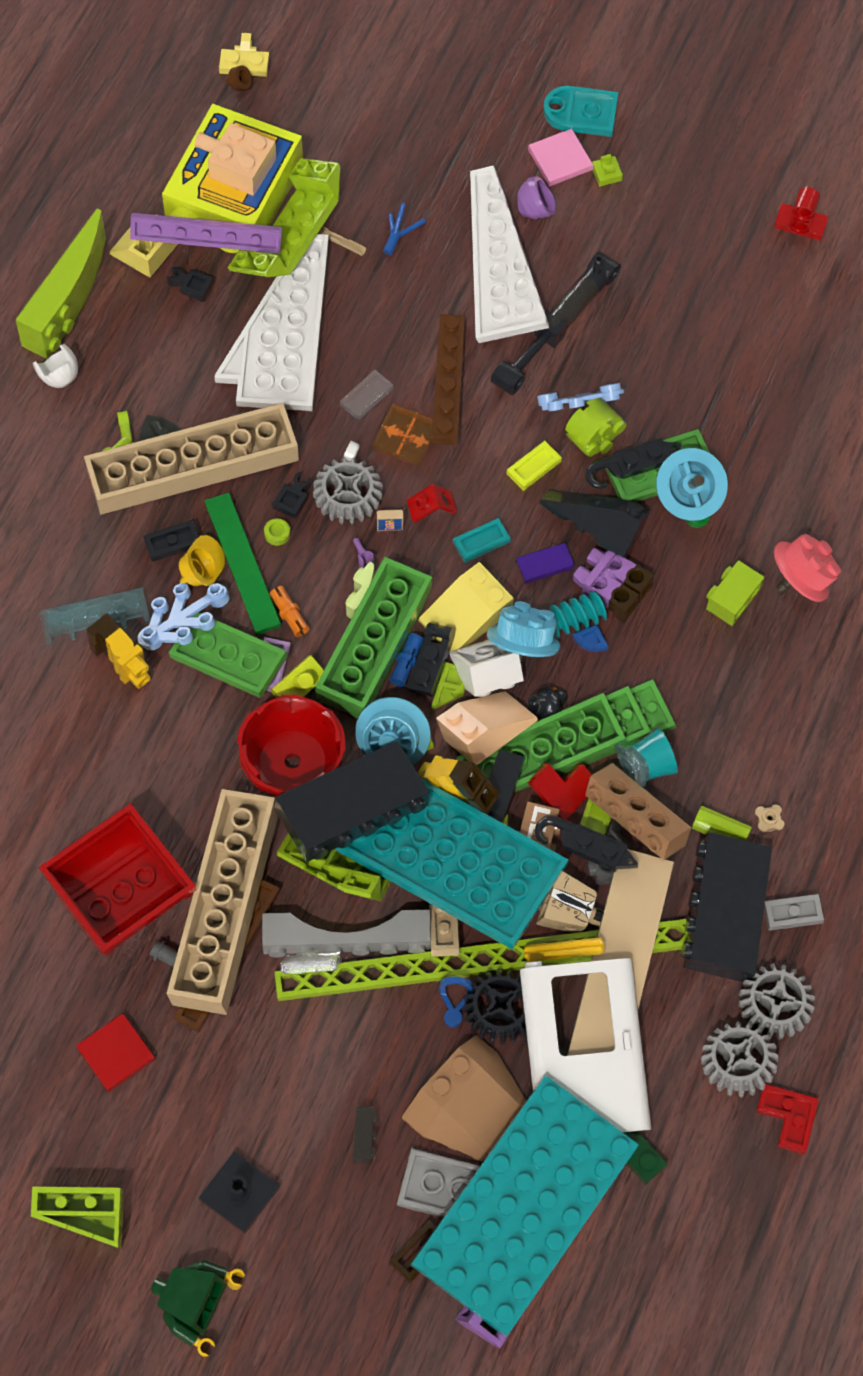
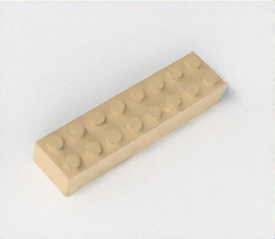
(191, 458)
(223, 902)

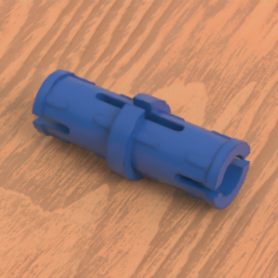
(406, 660)

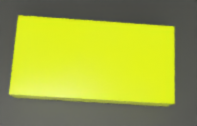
(534, 465)

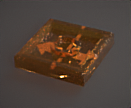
(405, 435)

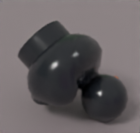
(547, 702)

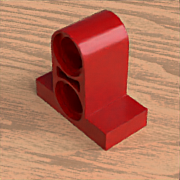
(802, 217)

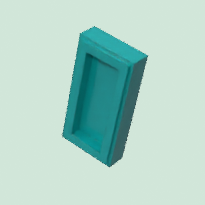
(481, 540)

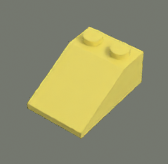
(469, 605)

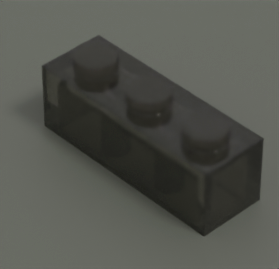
(364, 1135)

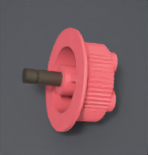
(806, 567)

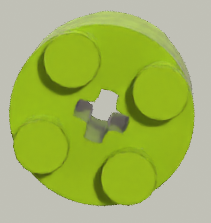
(594, 427)

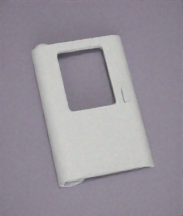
(606, 1081)

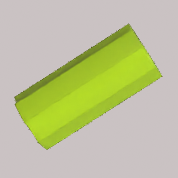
(714, 822)

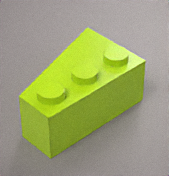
(83, 1210)

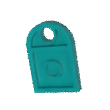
(582, 110)

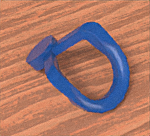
(453, 1016)

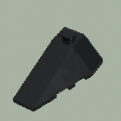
(610, 520)

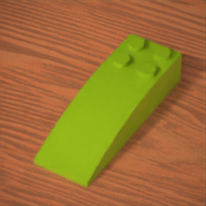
(63, 292)

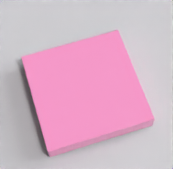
(560, 157)

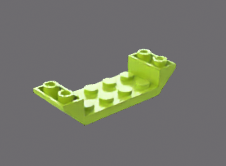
(300, 219)

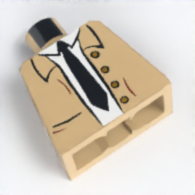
(569, 906)

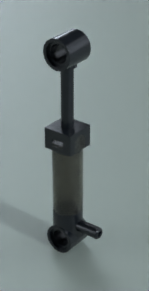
(599, 272)

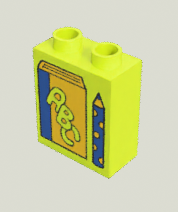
(198, 196)

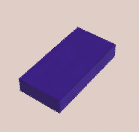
(545, 563)

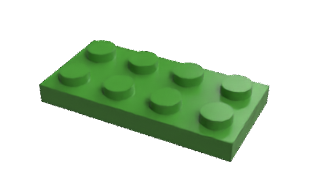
(644, 484)
(231, 657)

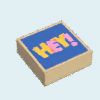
(389, 520)

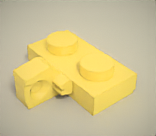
(245, 55)

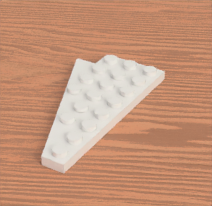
(280, 343)

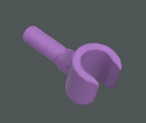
(364, 556)

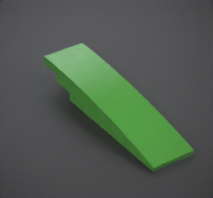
(586, 731)

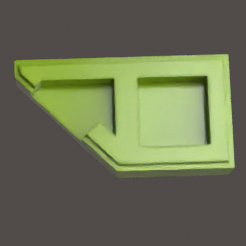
(449, 686)

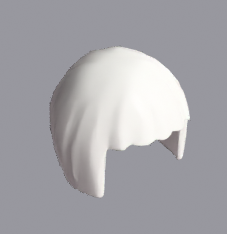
(58, 369)

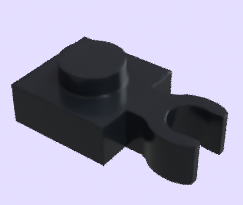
(192, 284)
(292, 499)

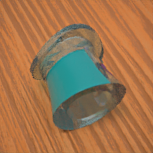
(647, 758)

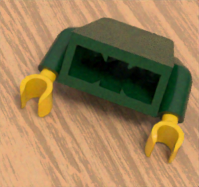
(192, 1298)

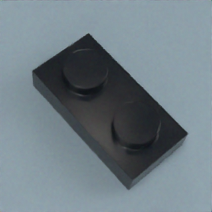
(170, 540)

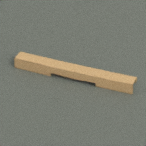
(349, 244)

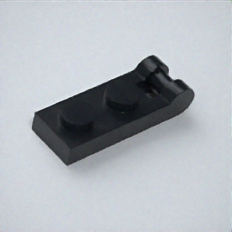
(431, 660)

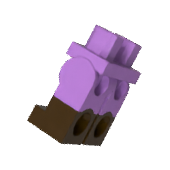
(616, 581)

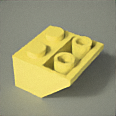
(141, 255)

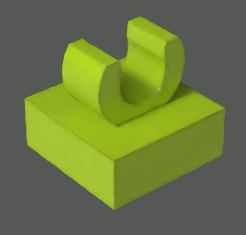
(607, 170)

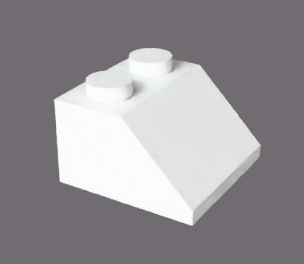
(486, 668)

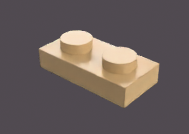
(443, 933)

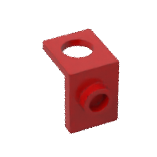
(429, 501)

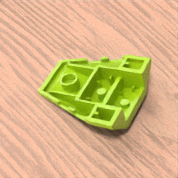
(338, 871)

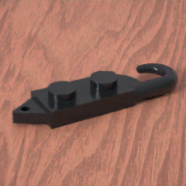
(632, 461)
(588, 844)

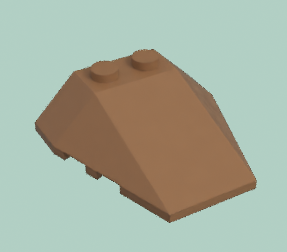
(467, 1101)

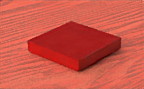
(115, 1052)

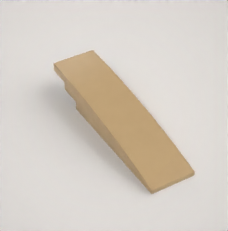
(628, 931)

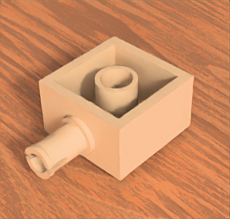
(239, 157)

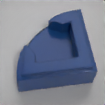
(591, 639)

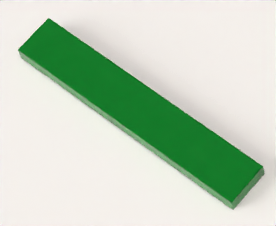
(242, 564)

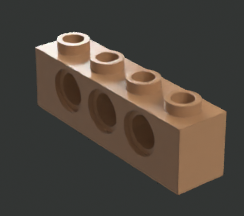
(638, 811)

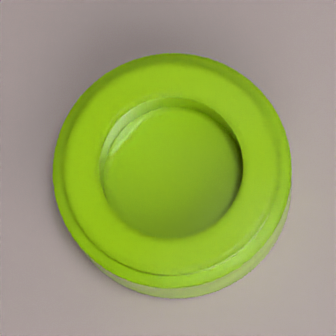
(277, 532)

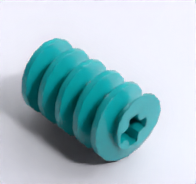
(577, 612)

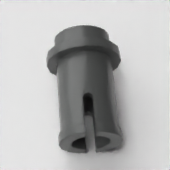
(164, 953)

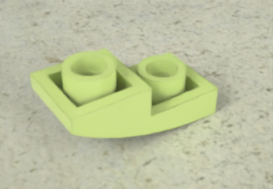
(361, 583)

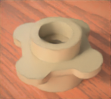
(766, 825)

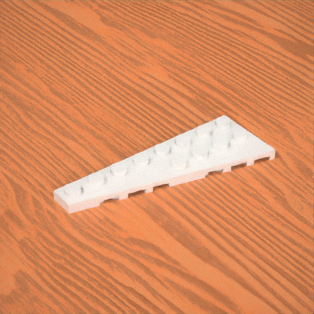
(503, 281)

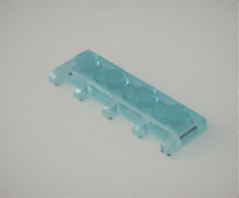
(83, 614)

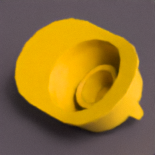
(202, 562)

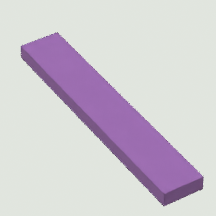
(205, 233)

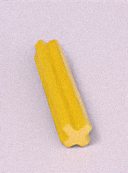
(564, 949)

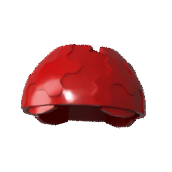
(285, 730)

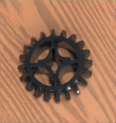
(487, 988)

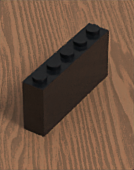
(352, 801)
(726, 907)

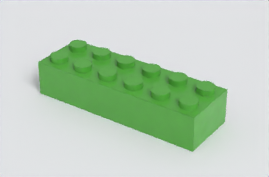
(374, 638)

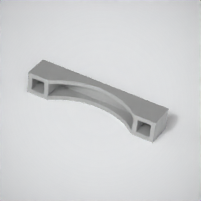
(404, 932)

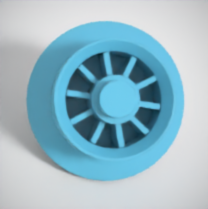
(392, 721)

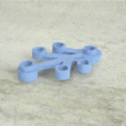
(551, 401)
(157, 633)

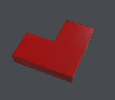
(561, 793)
(795, 1111)

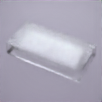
(366, 394)

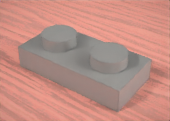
(793, 912)

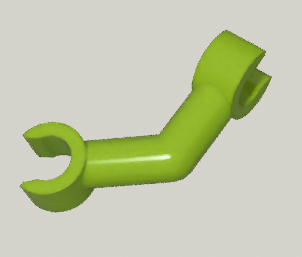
(125, 431)

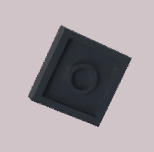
(239, 1192)

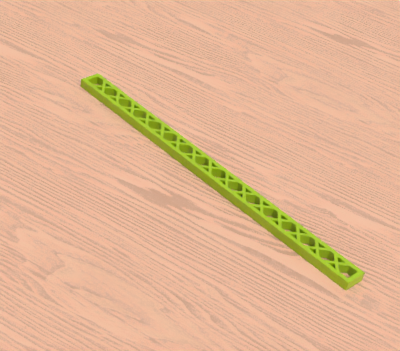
(437, 975)

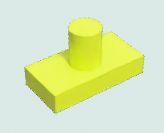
(300, 679)

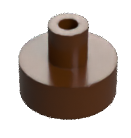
(239, 78)

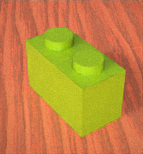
(734, 592)

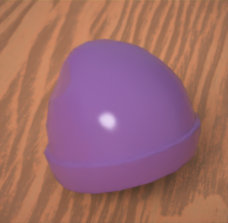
(535, 199)

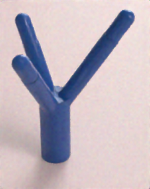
(394, 230)

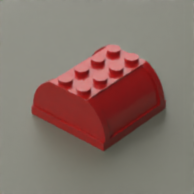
(117, 879)

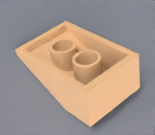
(484, 725)

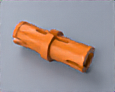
(289, 611)

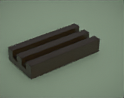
(402, 1269)

